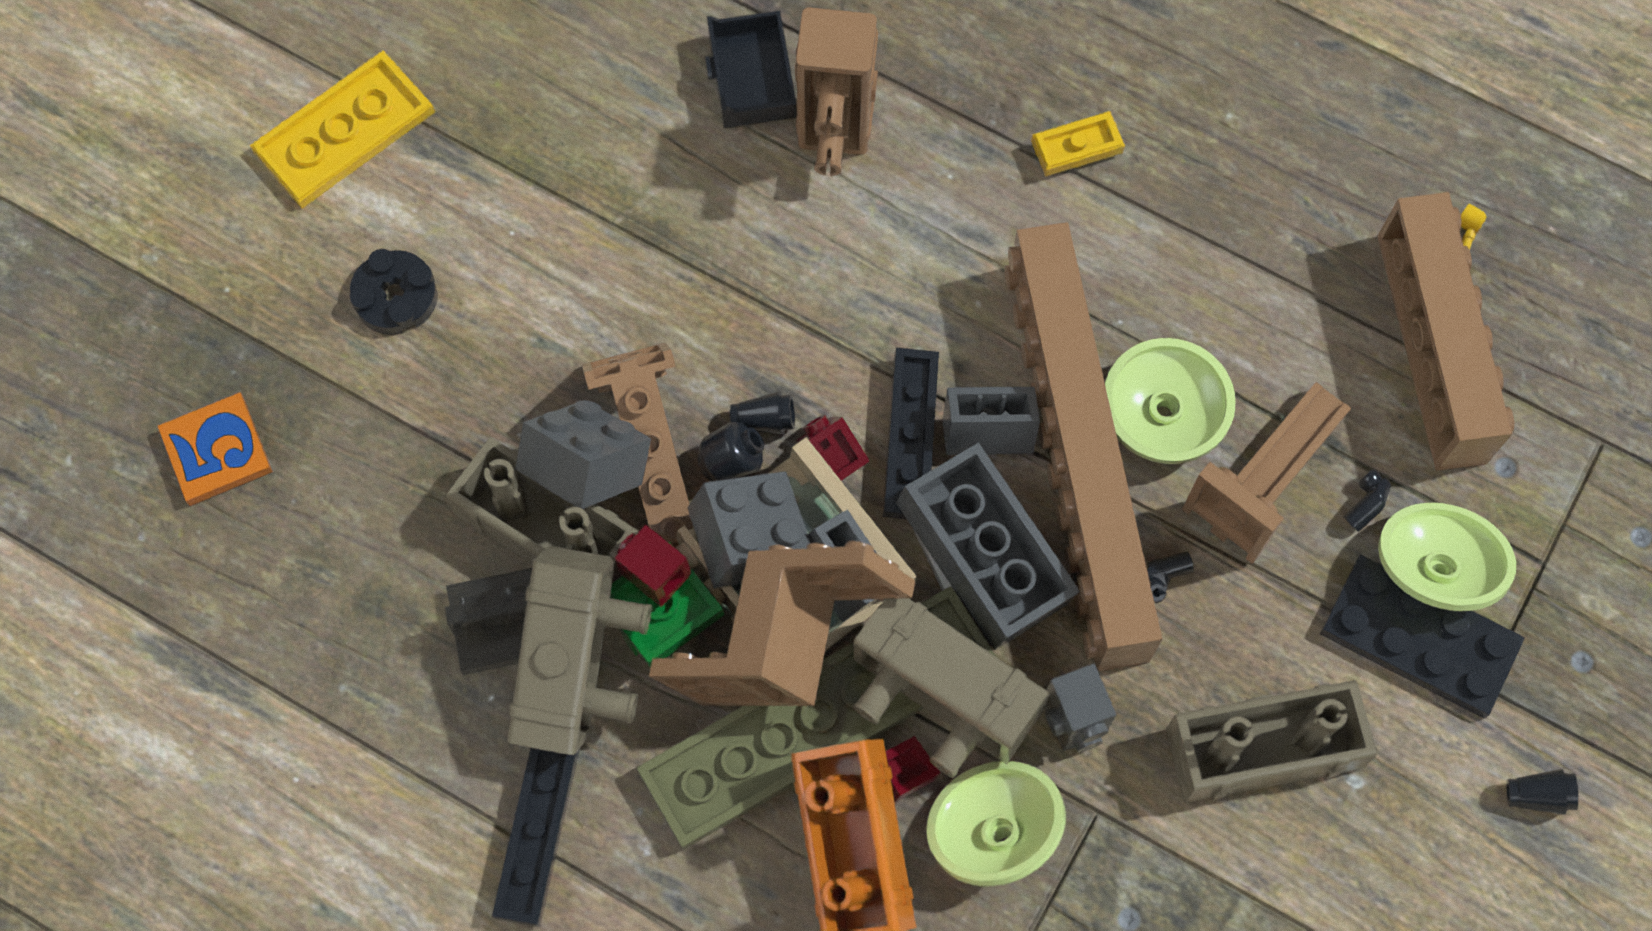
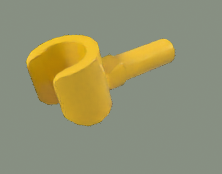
(1471, 221)

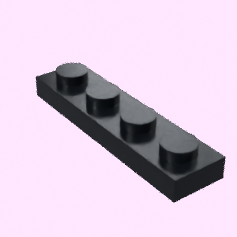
(910, 423)
(535, 837)

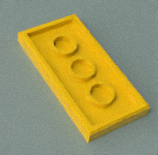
(342, 129)

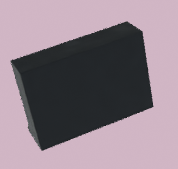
(751, 69)

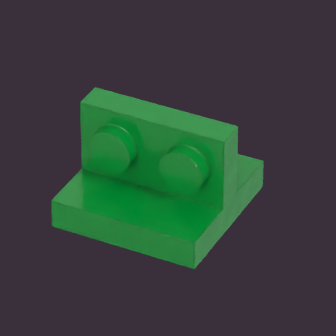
(673, 624)

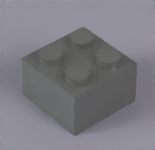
(582, 453)
(742, 518)

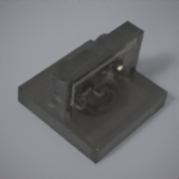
(488, 620)

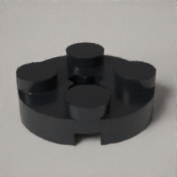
(382, 271)

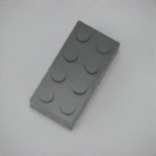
(986, 546)

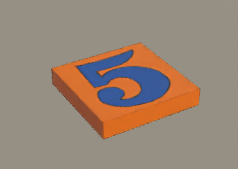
(214, 449)

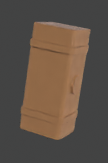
(835, 84)

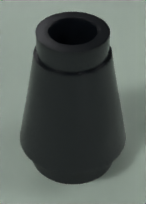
(766, 413)
(1544, 792)

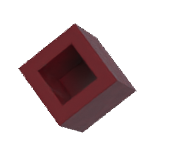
(652, 565)

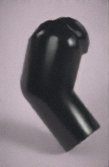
(1372, 503)
(1163, 569)

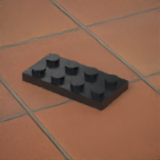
(1436, 648)

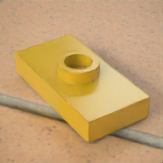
(1077, 143)

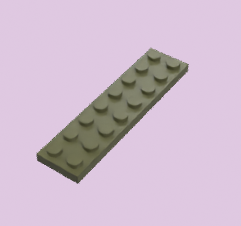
(749, 751)

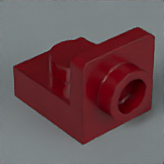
(835, 444)
(909, 768)

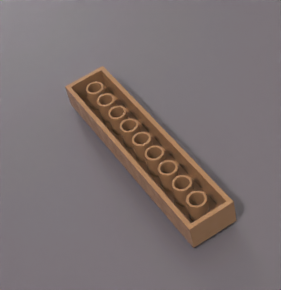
(1082, 449)

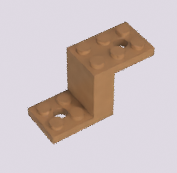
(783, 625)

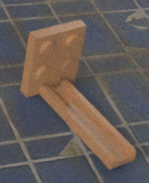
(639, 402)
(1244, 504)

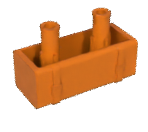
(853, 838)

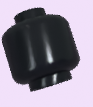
(731, 452)

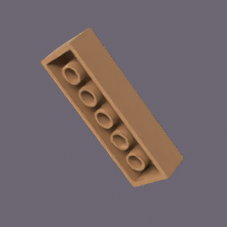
(1444, 332)

